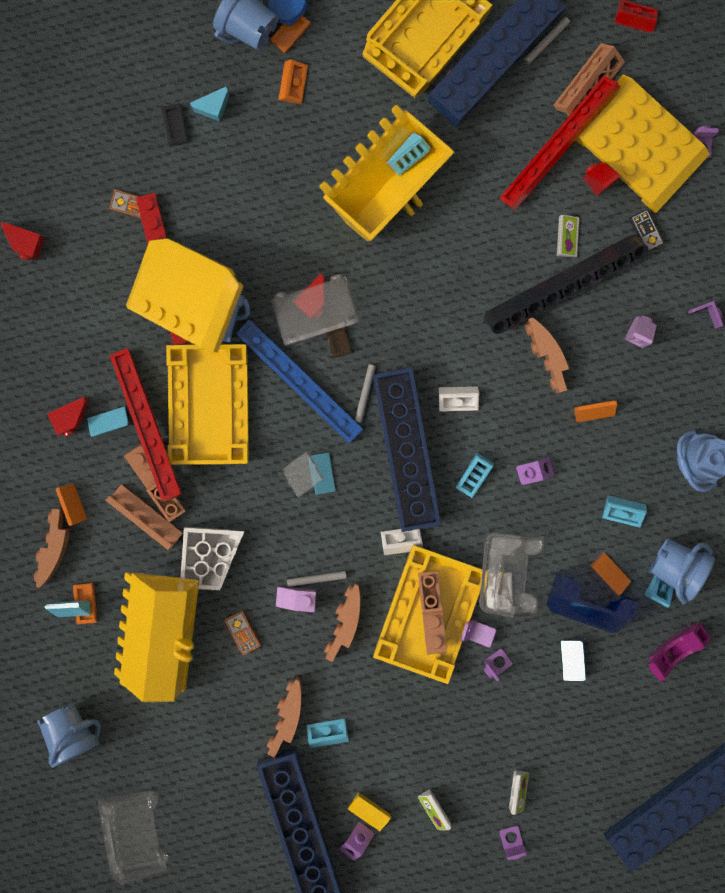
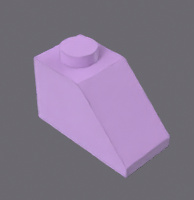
(641, 331)
(296, 599)

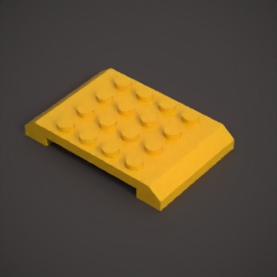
(643, 144)
(208, 405)
(403, 632)

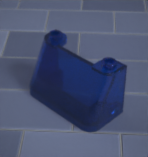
(565, 602)

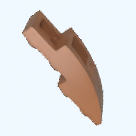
(545, 345)
(139, 463)
(50, 556)
(432, 613)
(347, 614)
(290, 711)

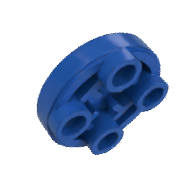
(288, 10)

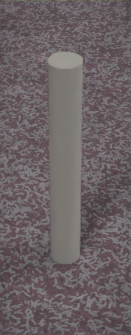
(547, 40)
(365, 393)
(316, 578)

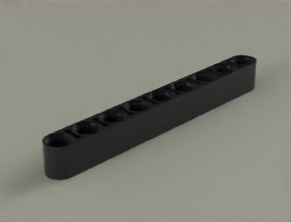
(566, 284)

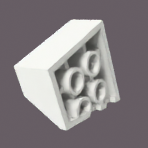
(208, 555)

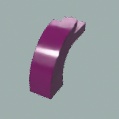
(677, 648)

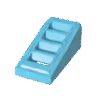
(410, 144)
(478, 458)

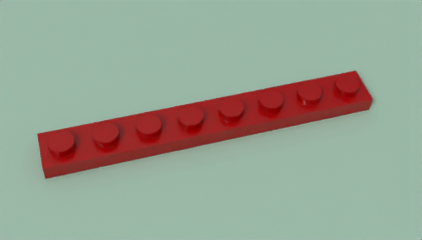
(559, 142)
(155, 230)
(146, 425)

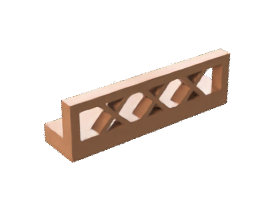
(588, 77)
(145, 517)

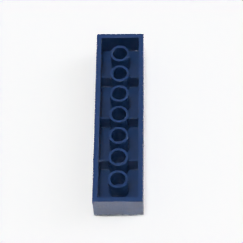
(493, 57)
(406, 449)
(670, 811)
(298, 823)

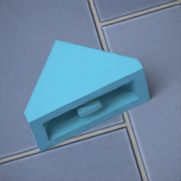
(212, 104)
(660, 591)

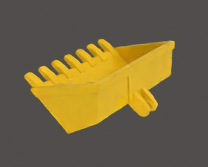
(371, 189)
(157, 636)

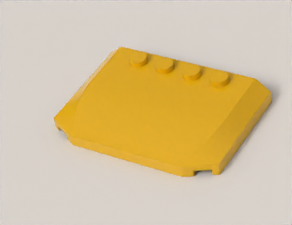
(421, 38)
(185, 293)

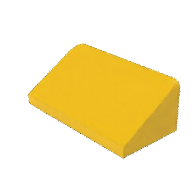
(369, 811)

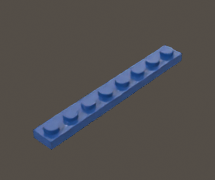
(299, 381)

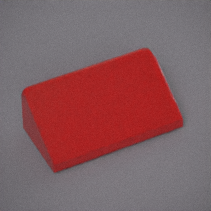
(636, 16)

